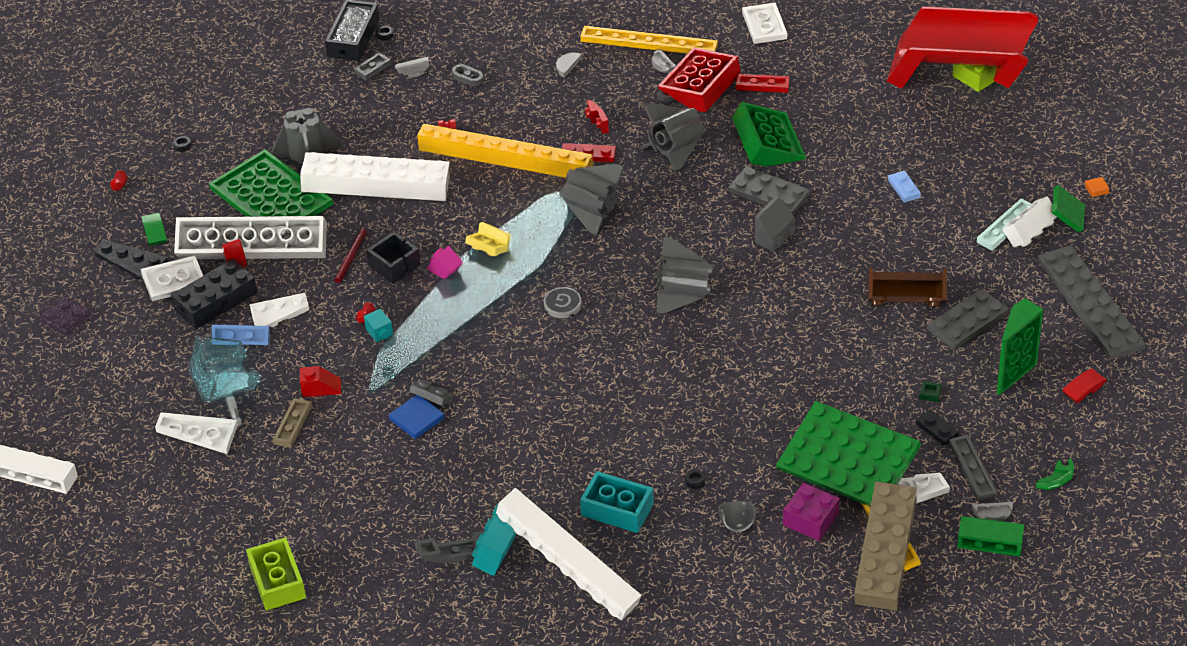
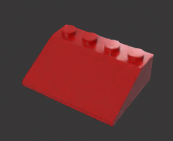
(701, 78)

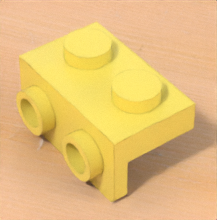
(489, 240)

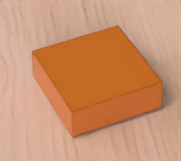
(1097, 187)

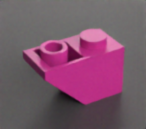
(444, 262)

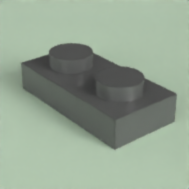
(372, 66)
(434, 394)

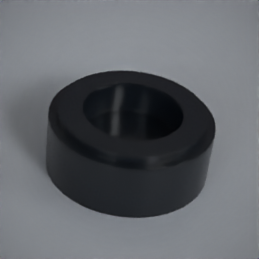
(384, 33)
(182, 144)
(695, 479)

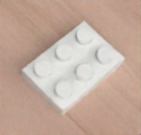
(764, 23)
(170, 277)

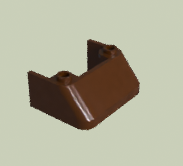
(907, 287)

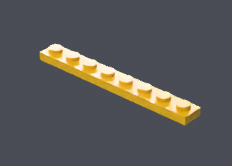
(645, 40)

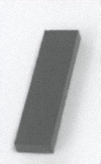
(973, 468)

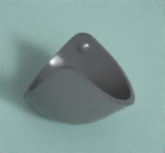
(737, 515)

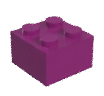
(811, 511)

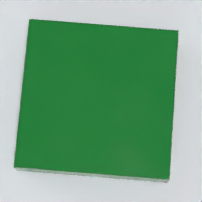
(1068, 208)

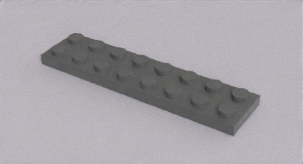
(1091, 302)

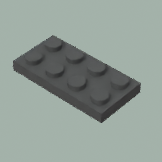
(764, 187)
(967, 319)

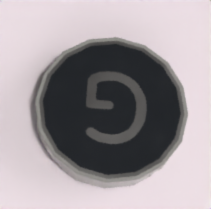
(562, 302)

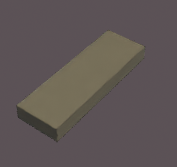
(292, 422)

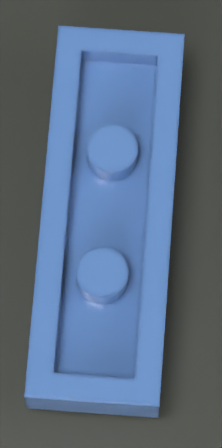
(245, 333)

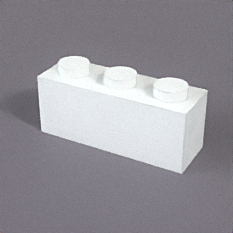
(1030, 222)

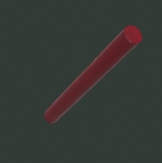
(350, 256)

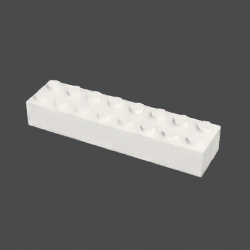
(375, 176)
(258, 235)

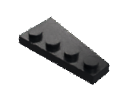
(127, 257)

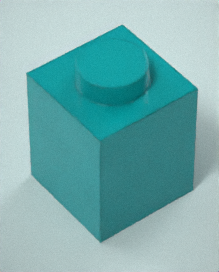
(378, 325)

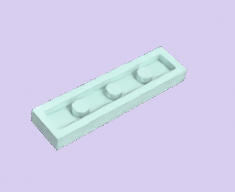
(994, 234)

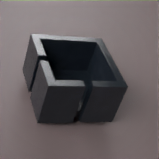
(393, 257)

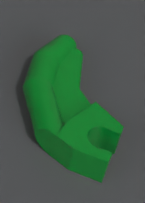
(1059, 477)

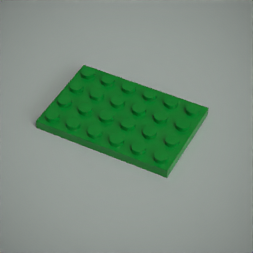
(268, 189)
(846, 453)

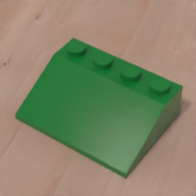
(767, 135)
(1019, 343)

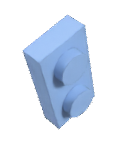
(904, 186)

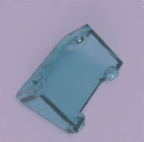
(219, 369)

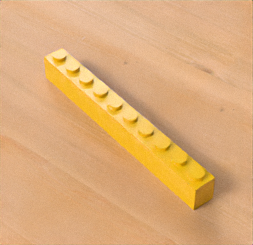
(500, 151)

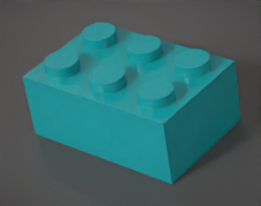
(616, 501)
(493, 544)

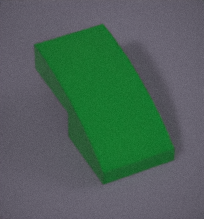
(154, 229)

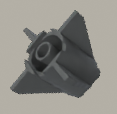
(673, 132)
(301, 134)
(592, 193)
(680, 277)

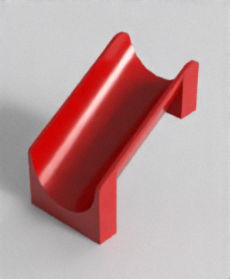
(964, 39)

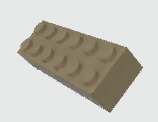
(885, 546)

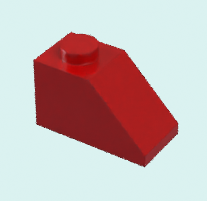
(318, 382)

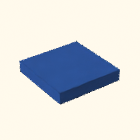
(416, 416)

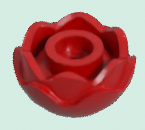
(119, 180)
(367, 309)

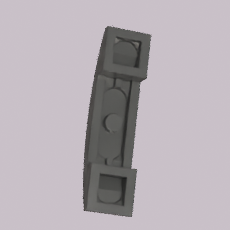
(448, 551)

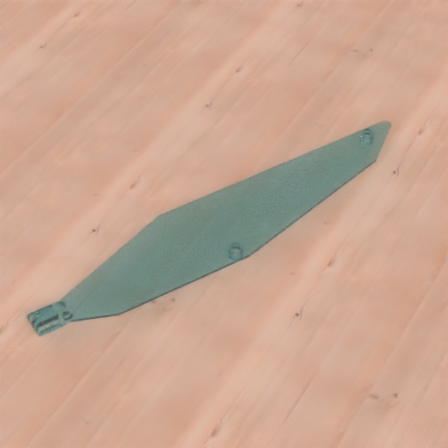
(474, 286)

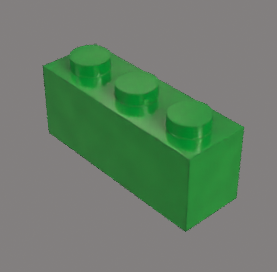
(990, 536)

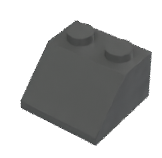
(774, 224)

